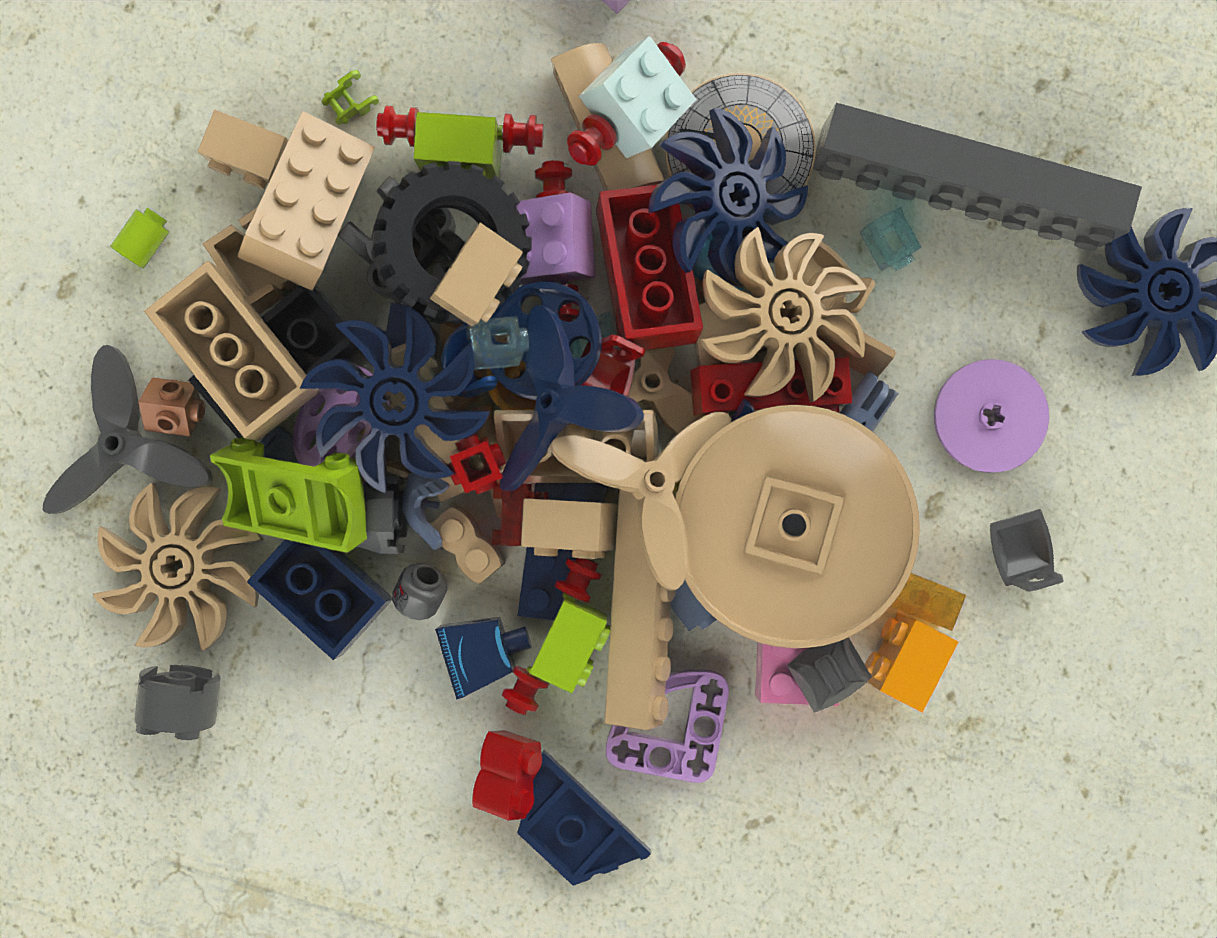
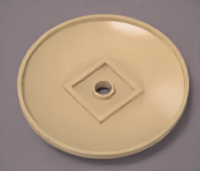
(855, 539)

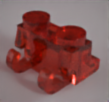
(512, 513)

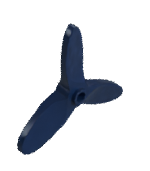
(560, 400)

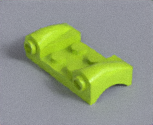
(292, 499)

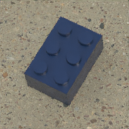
(320, 594)

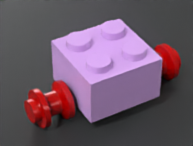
(559, 233)

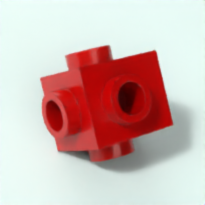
(469, 477)

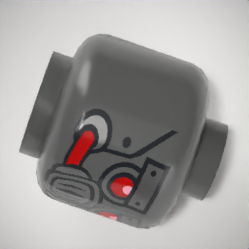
(419, 591)

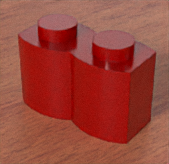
(507, 775)

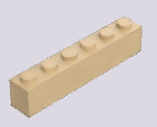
(638, 631)

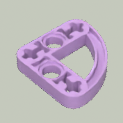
(680, 751)

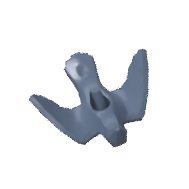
(415, 502)

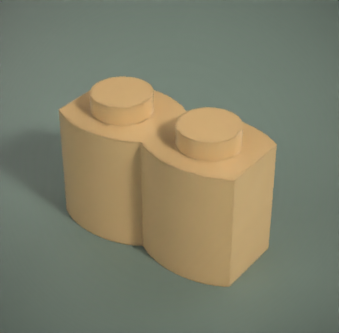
(472, 551)

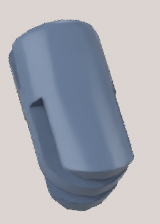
(870, 401)

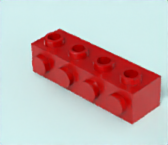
(724, 385)

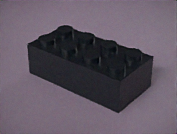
(306, 329)

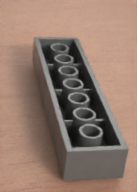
(974, 178)

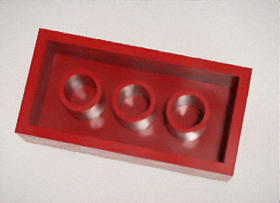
(649, 291)

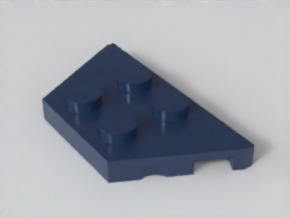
(575, 828)

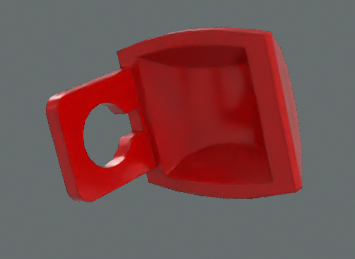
(614, 366)

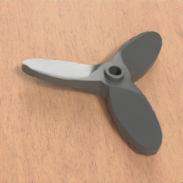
(120, 443)

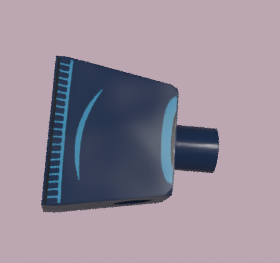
(479, 652)

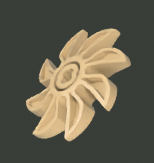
(784, 334)
(158, 564)

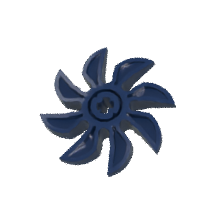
(726, 193)
(1144, 303)
(396, 421)

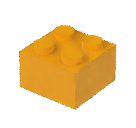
(909, 660)

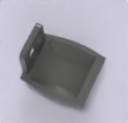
(1024, 551)
(829, 673)

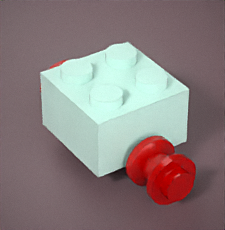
(632, 102)

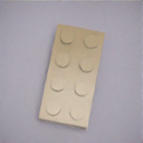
(306, 201)
(231, 351)

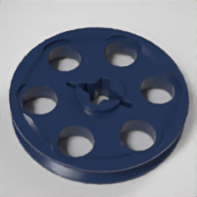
(583, 327)

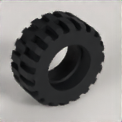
(434, 189)

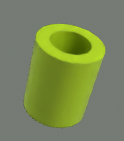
(141, 237)

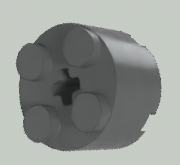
(176, 701)

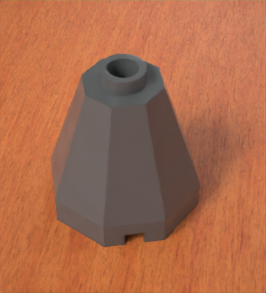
(384, 518)

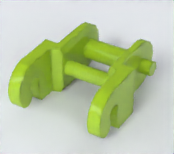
(344, 83)

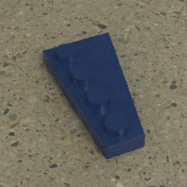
(540, 573)

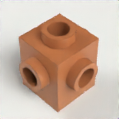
(171, 407)

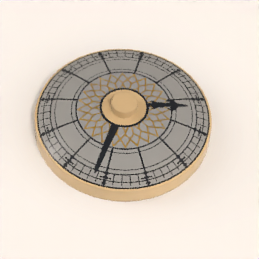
(759, 106)

